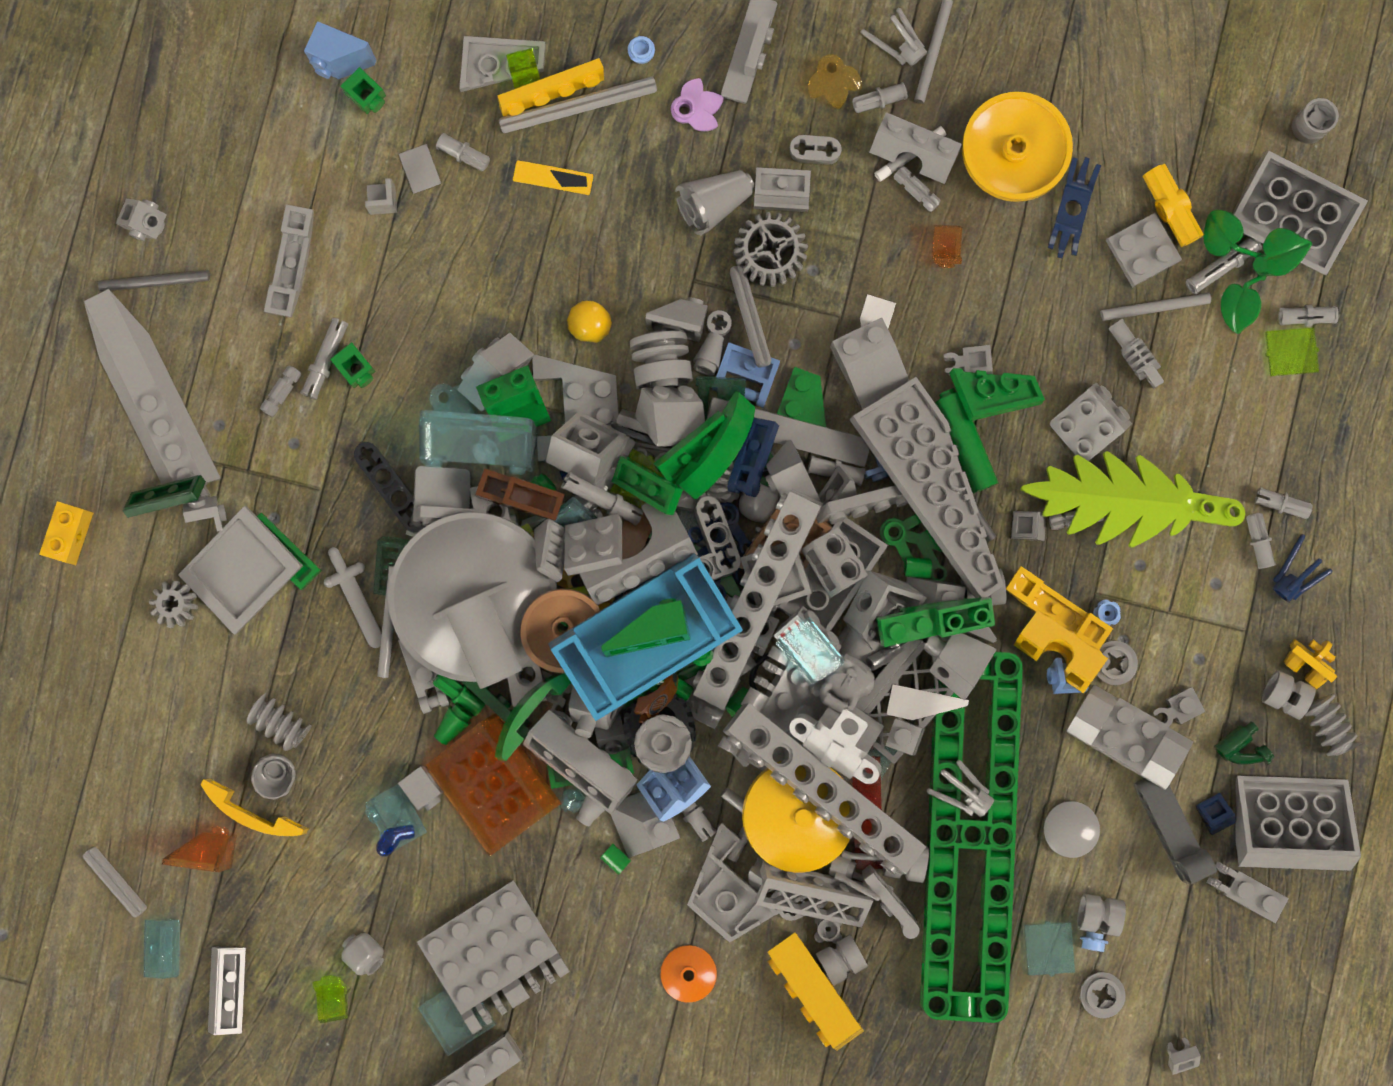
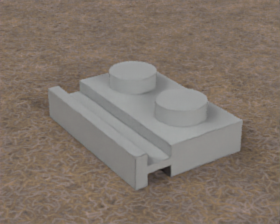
(782, 189)

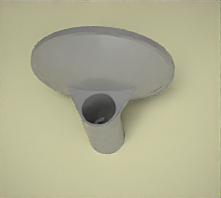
(464, 594)

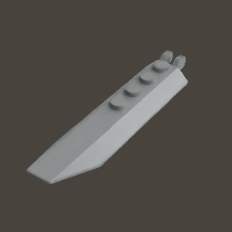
(148, 393)

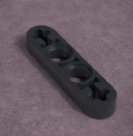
(389, 489)

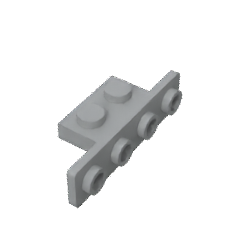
(749, 50)

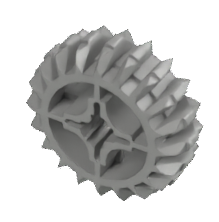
(761, 254)

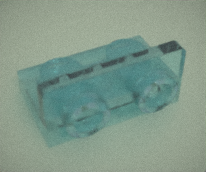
(394, 810)

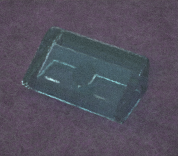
(161, 948)

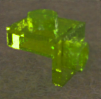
(523, 67)
(331, 999)

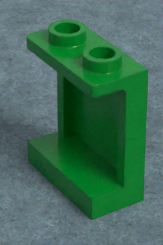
(514, 396)

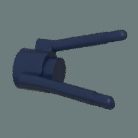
(1290, 586)

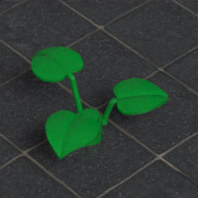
(1282, 254)

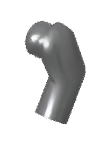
(884, 656)

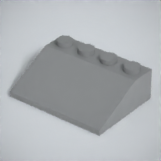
(1299, 200)
(1295, 823)

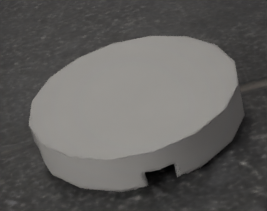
(663, 744)

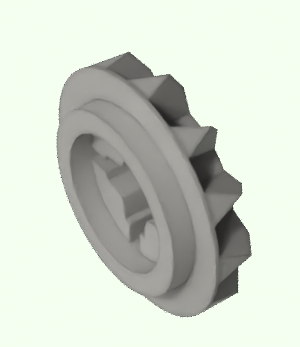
(1127, 665)
(1107, 1007)

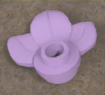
(701, 106)

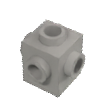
(141, 219)

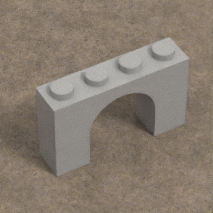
(666, 548)

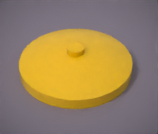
(1017, 146)
(788, 830)

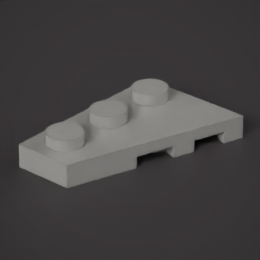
(486, 60)

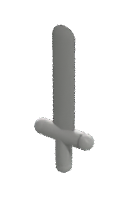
(354, 596)

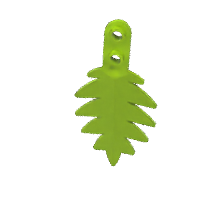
(1128, 499)

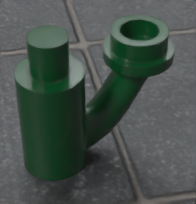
(1236, 740)

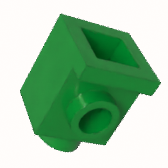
(362, 83)
(347, 359)

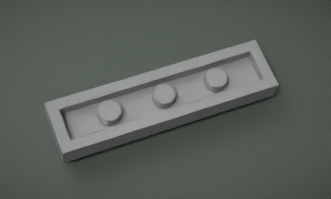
(860, 504)

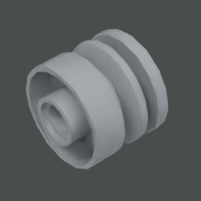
(660, 355)

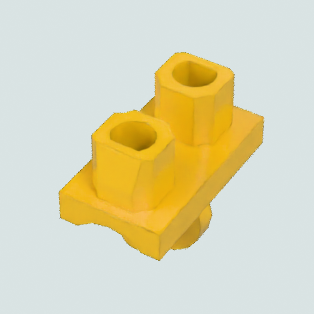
(1320, 670)

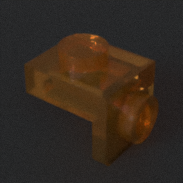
(947, 245)

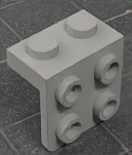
(1091, 422)
(440, 493)

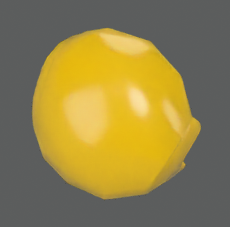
(589, 321)

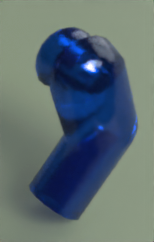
(392, 837)

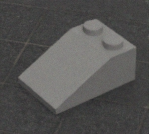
(870, 362)

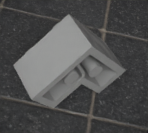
(497, 360)

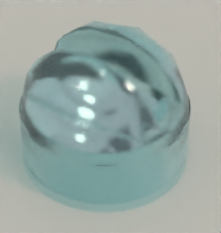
(572, 800)

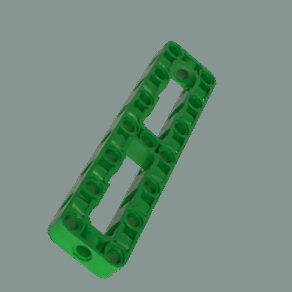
(999, 857)

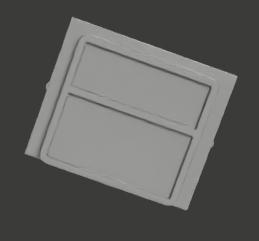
(240, 570)

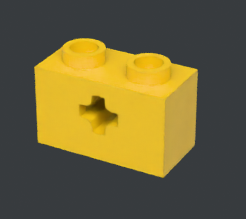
(66, 533)

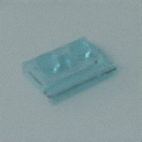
(810, 651)

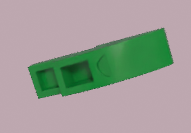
(935, 619)

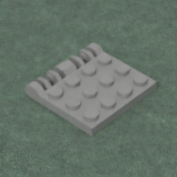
(785, 699)
(489, 952)

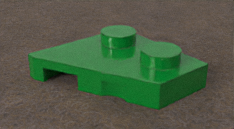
(803, 398)

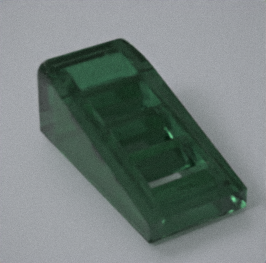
(381, 554)

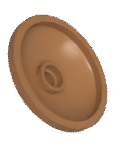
(544, 615)

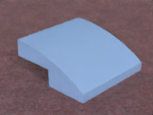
(674, 790)

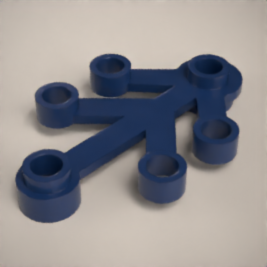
(737, 533)

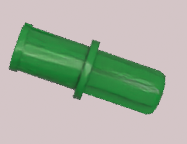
(459, 694)

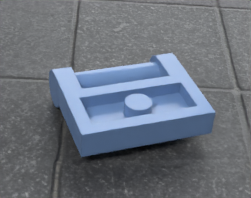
(741, 363)

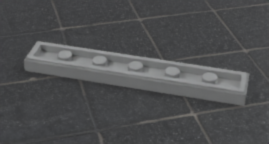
(809, 436)

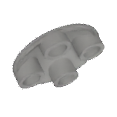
(1071, 829)

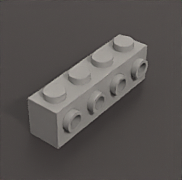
(580, 761)

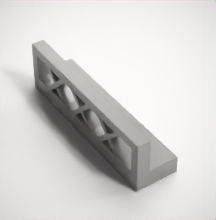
(818, 889)

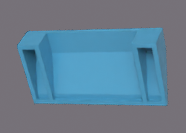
(612, 681)

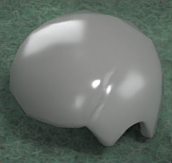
(273, 776)

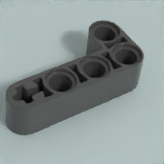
(1175, 833)

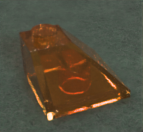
(206, 852)

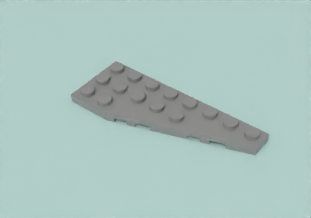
(919, 456)

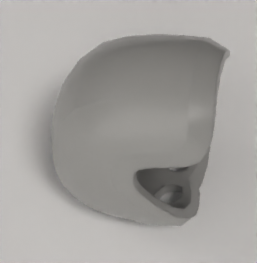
(760, 507)

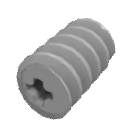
(277, 723)
(1331, 726)

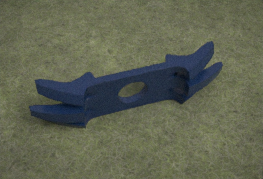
(1076, 192)

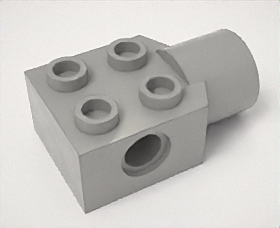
(875, 598)

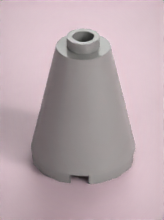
(712, 198)

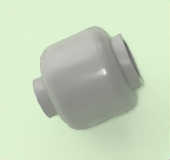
(362, 954)

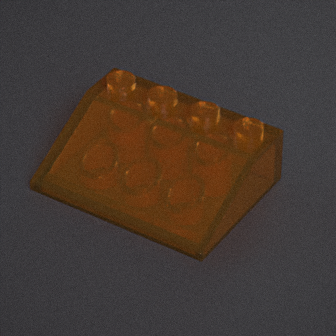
(490, 794)

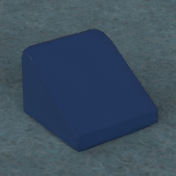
(1216, 813)

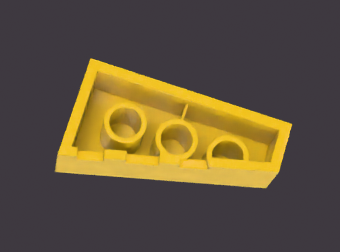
(815, 992)

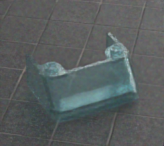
(477, 440)

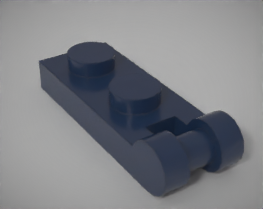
(753, 457)

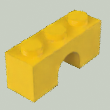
(1044, 635)

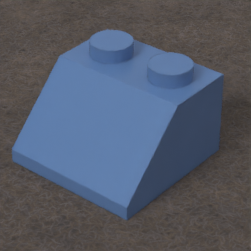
(337, 52)

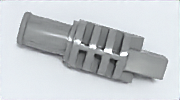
(1137, 354)

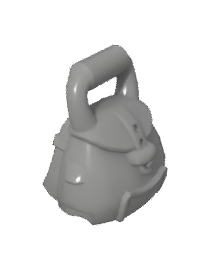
(848, 683)

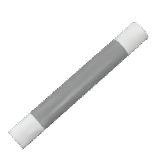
(901, 160)

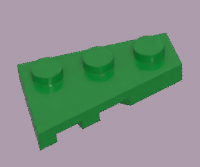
(992, 394)

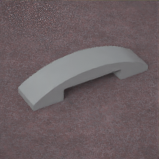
(291, 261)

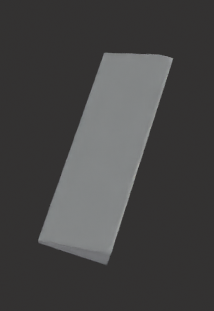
(226, 990)

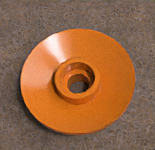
(688, 958)

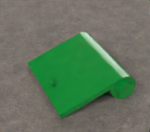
(965, 436)

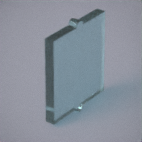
(1049, 948)

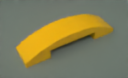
(1038, 596)
(221, 796)

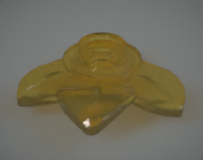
(834, 85)

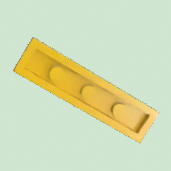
(551, 87)

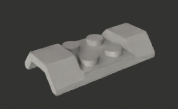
(1130, 737)

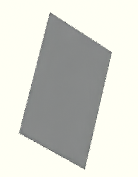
(419, 168)

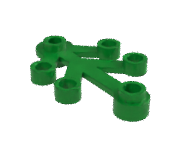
(923, 540)

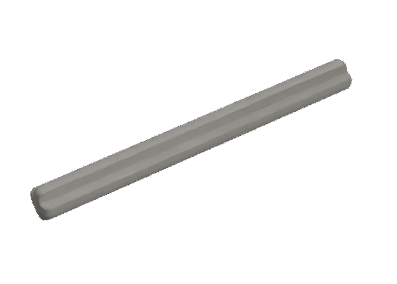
(578, 104)

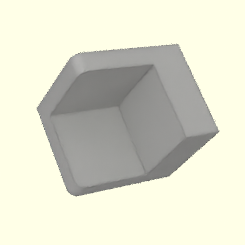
(381, 198)

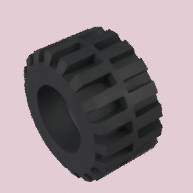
(675, 708)

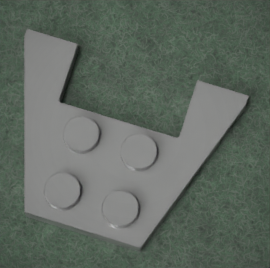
(583, 391)
(724, 896)

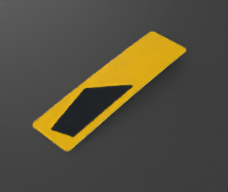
(553, 177)

